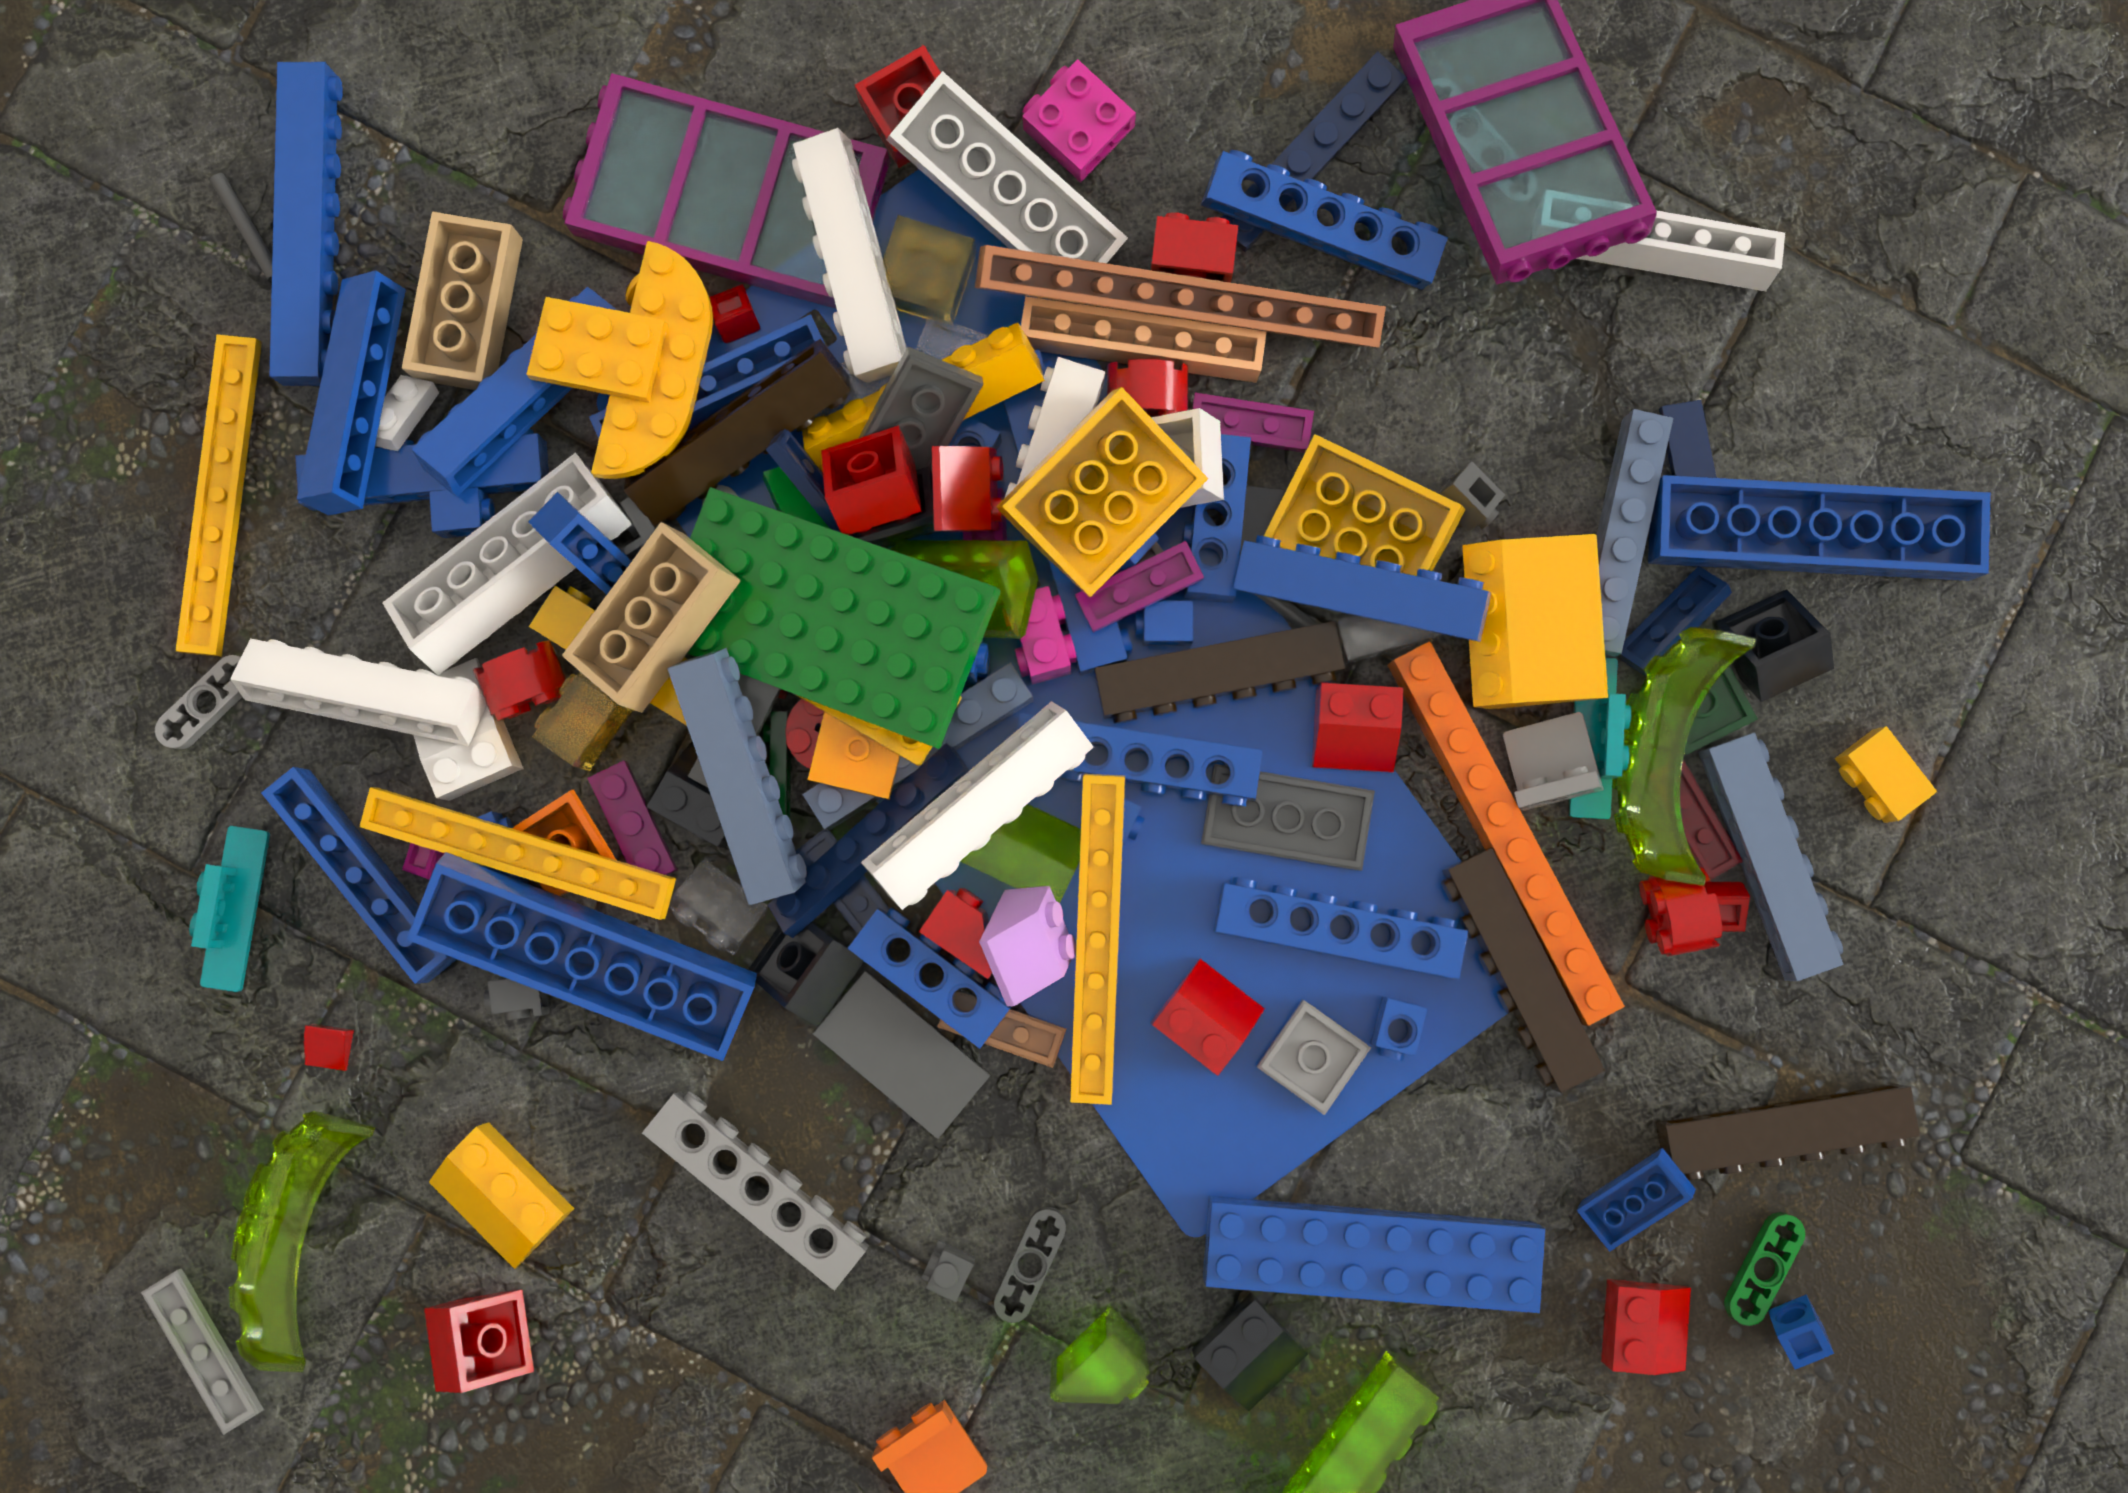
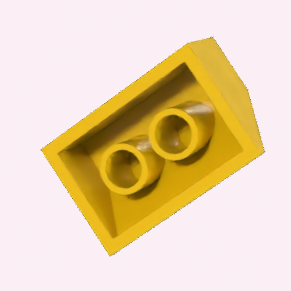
(500, 1194)

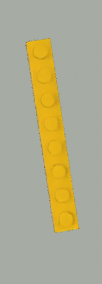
(218, 495)
(518, 853)
(1097, 938)

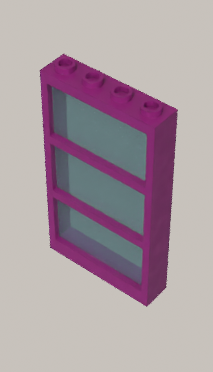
(1523, 134)
(706, 186)

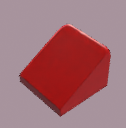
(734, 314)
(1732, 902)
(327, 1046)

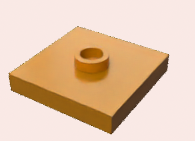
(852, 760)

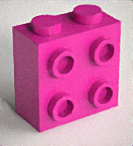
(1078, 119)
(1044, 649)

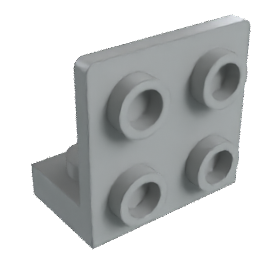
(1552, 761)

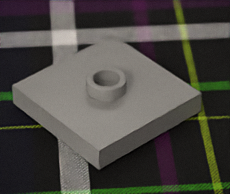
(1313, 1057)

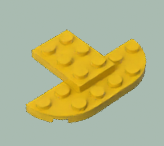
(640, 358)

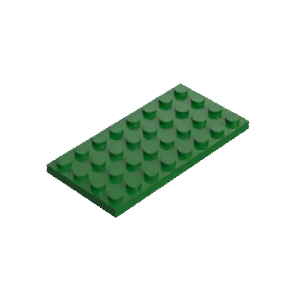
(842, 618)

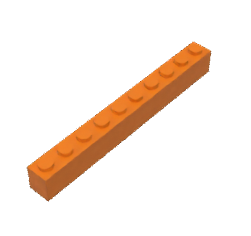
(1504, 829)

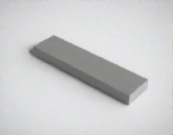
(202, 1351)

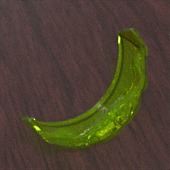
(1657, 742)
(273, 1233)

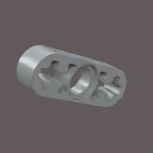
(191, 730)

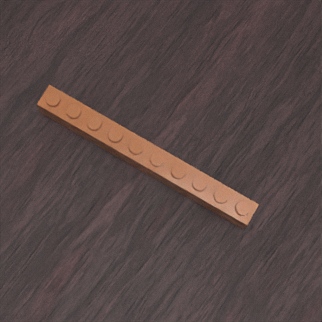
(1178, 296)

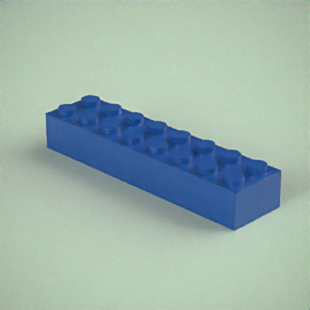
(1820, 528)
(582, 956)
(1373, 1254)

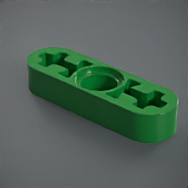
(1782, 1265)

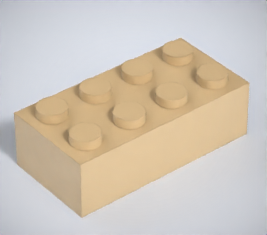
(462, 300)
(650, 618)

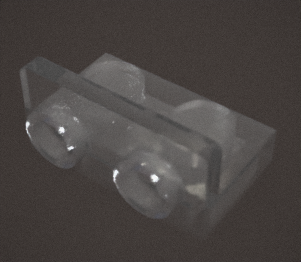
(716, 907)

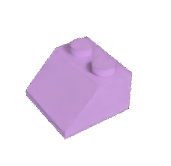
(1027, 943)

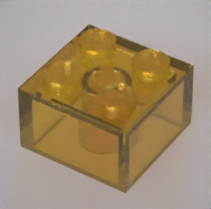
(928, 268)
(580, 722)

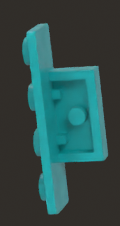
(1605, 725)
(229, 908)

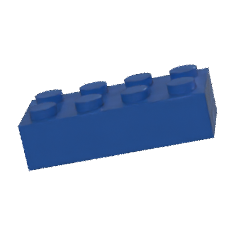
(1636, 1199)

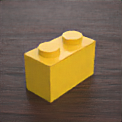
(1884, 775)

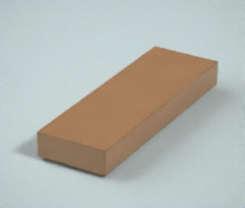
(1018, 1033)

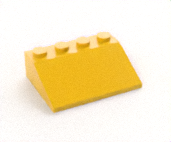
(1102, 491)
(1362, 511)
(1540, 624)

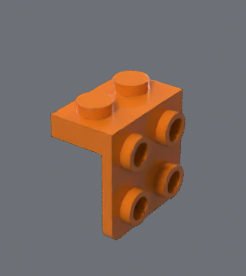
(930, 1453)

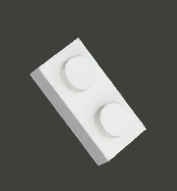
(403, 410)

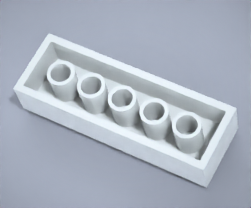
(1000, 178)
(496, 569)

